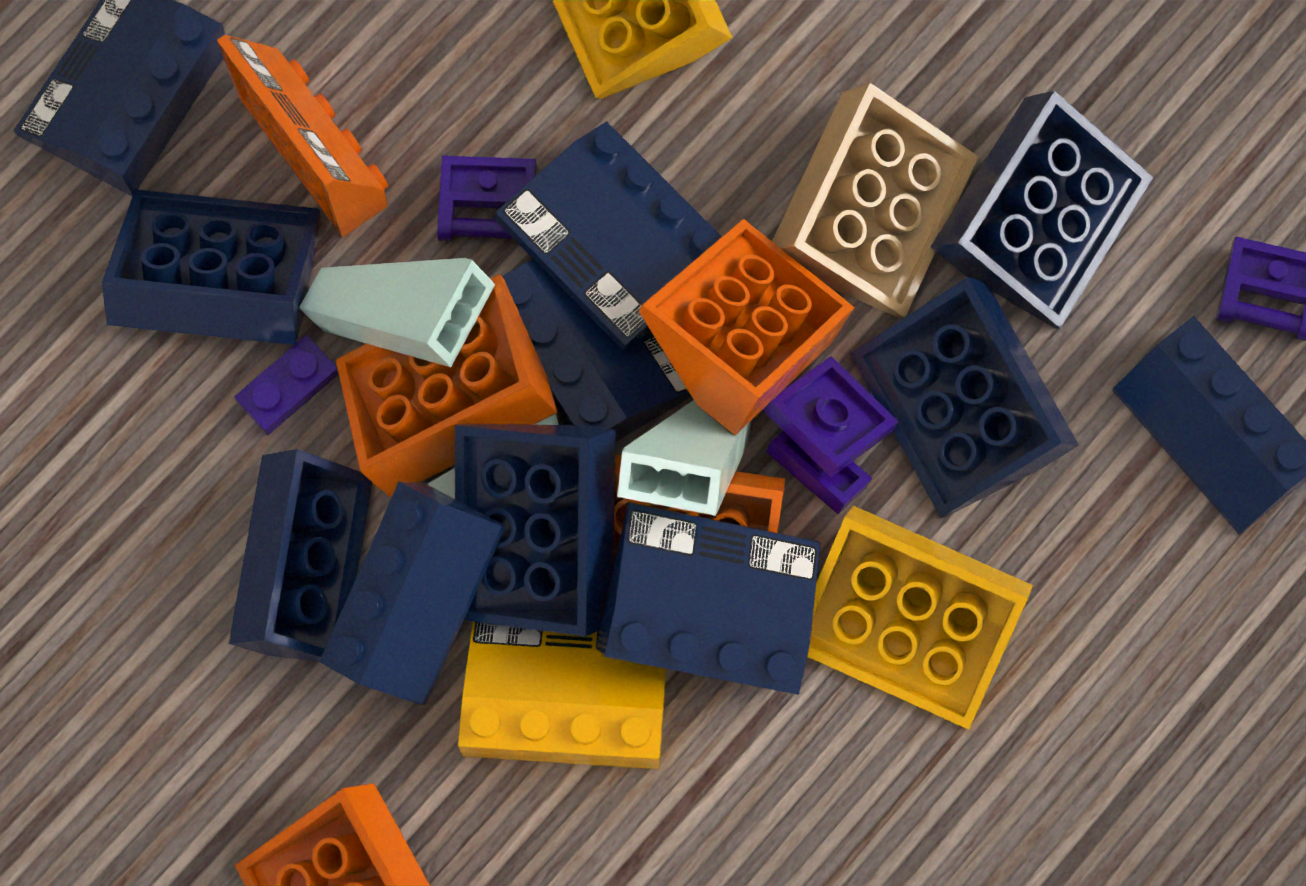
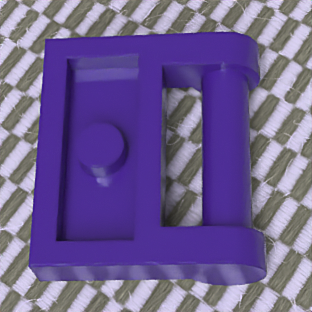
(479, 184)
(1266, 272)

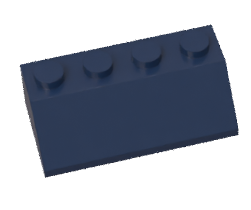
(1216, 424)
(299, 554)
(412, 593)

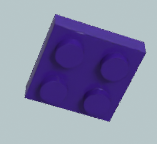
(831, 416)

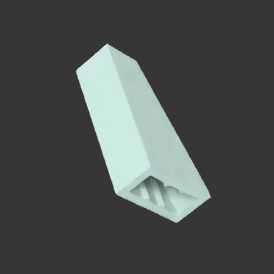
(401, 306)
(683, 462)

